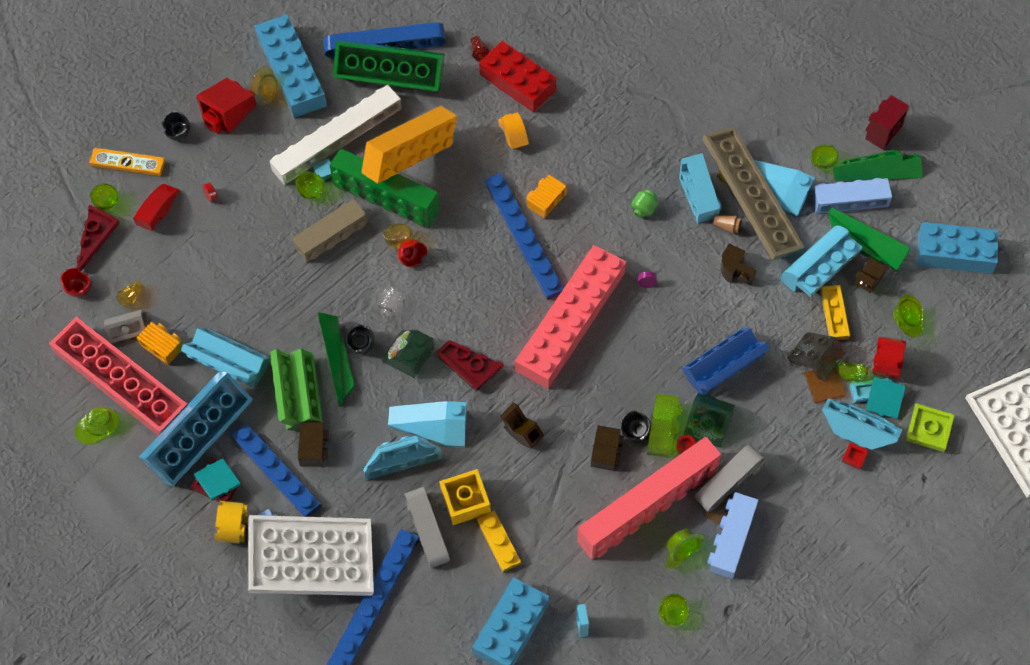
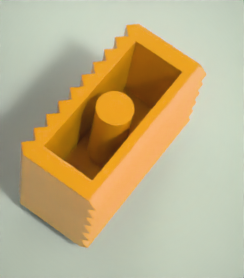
(546, 196)
(160, 342)

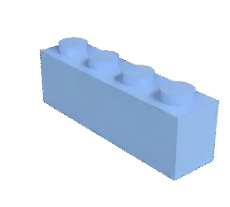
(852, 195)
(733, 535)

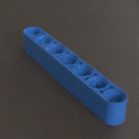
(402, 37)

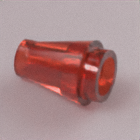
(479, 49)

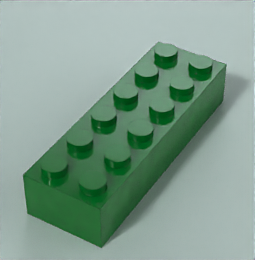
(389, 65)
(394, 194)

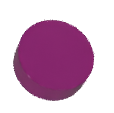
(647, 279)

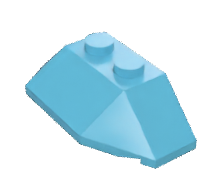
(860, 425)
(401, 455)

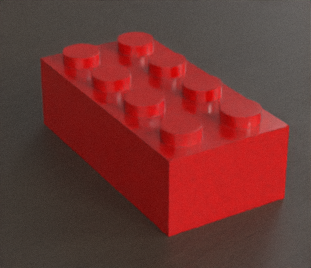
(517, 76)

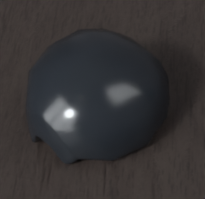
(175, 125)
(360, 339)
(635, 426)

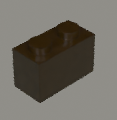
(312, 444)

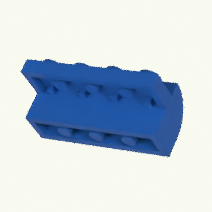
(724, 360)

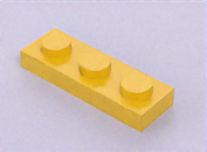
(835, 312)
(498, 541)

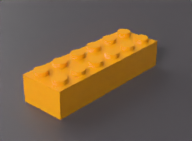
(409, 144)

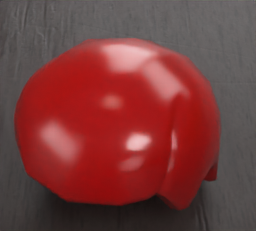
(411, 252)
(75, 282)

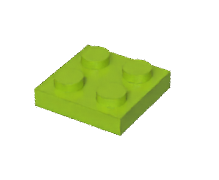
(930, 427)

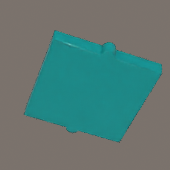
(885, 398)
(217, 479)

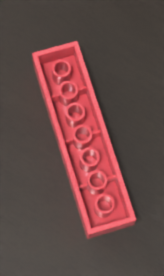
(570, 316)
(117, 376)
(649, 498)

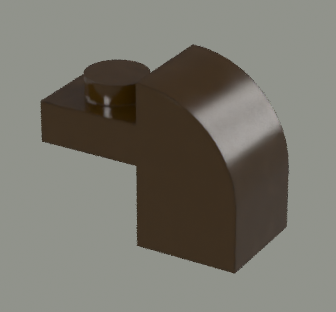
(732, 265)
(871, 275)
(521, 428)

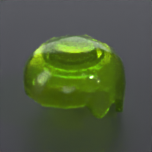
(824, 157)
(310, 185)
(104, 197)
(852, 372)
(673, 610)

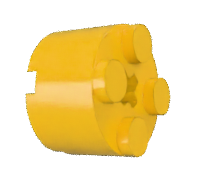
(230, 522)

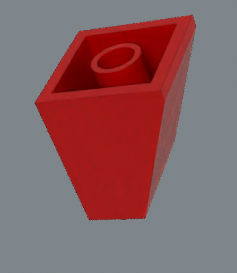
(227, 103)

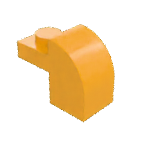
(514, 130)

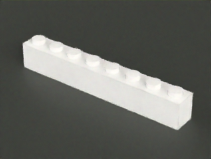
(335, 134)

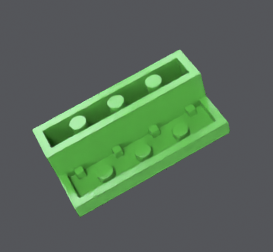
(295, 388)

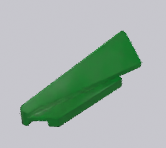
(880, 165)
(873, 242)
(336, 356)

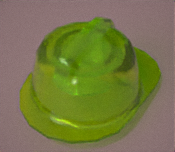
(909, 315)
(96, 425)
(682, 546)

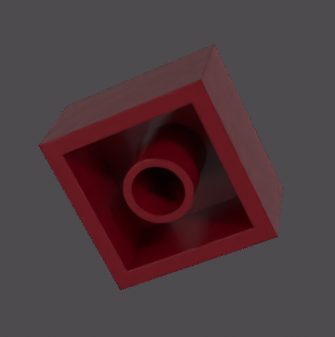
(886, 122)

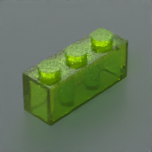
(664, 425)

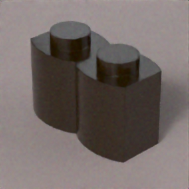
(606, 448)

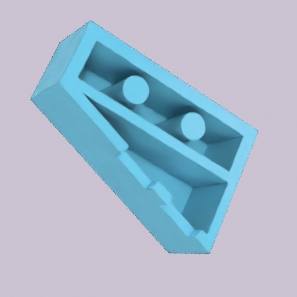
(699, 188)

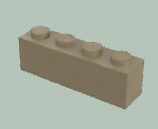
(330, 230)

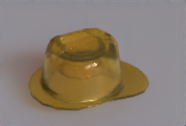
(265, 85)

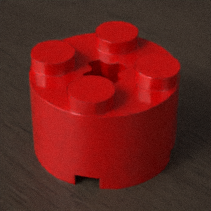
(889, 357)

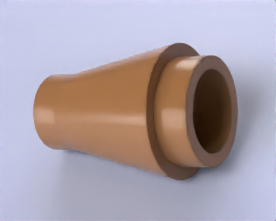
(729, 223)

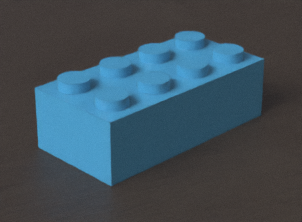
(957, 247)
(511, 624)

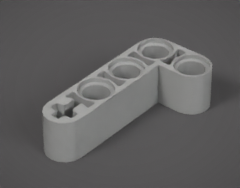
(730, 477)
(426, 527)

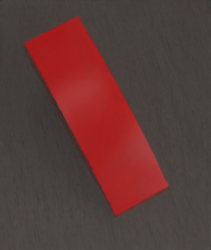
(155, 206)

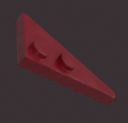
(97, 230)

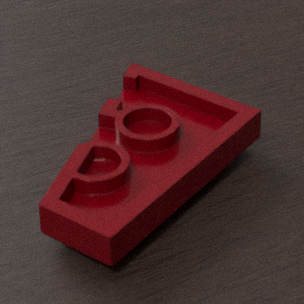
(468, 365)

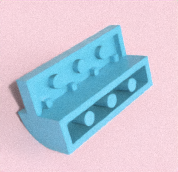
(821, 261)
(227, 356)

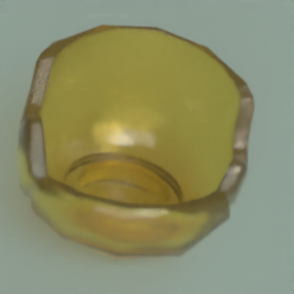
(397, 235)

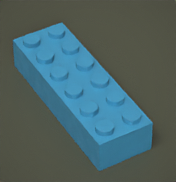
(290, 66)
(196, 428)

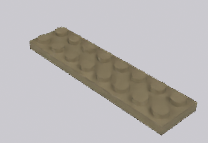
(753, 193)

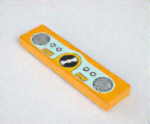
(127, 162)

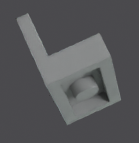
(124, 326)

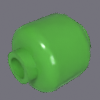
(644, 203)

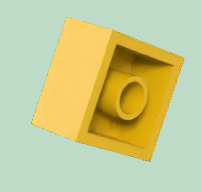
(465, 497)

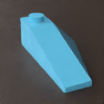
(788, 186)
(435, 421)

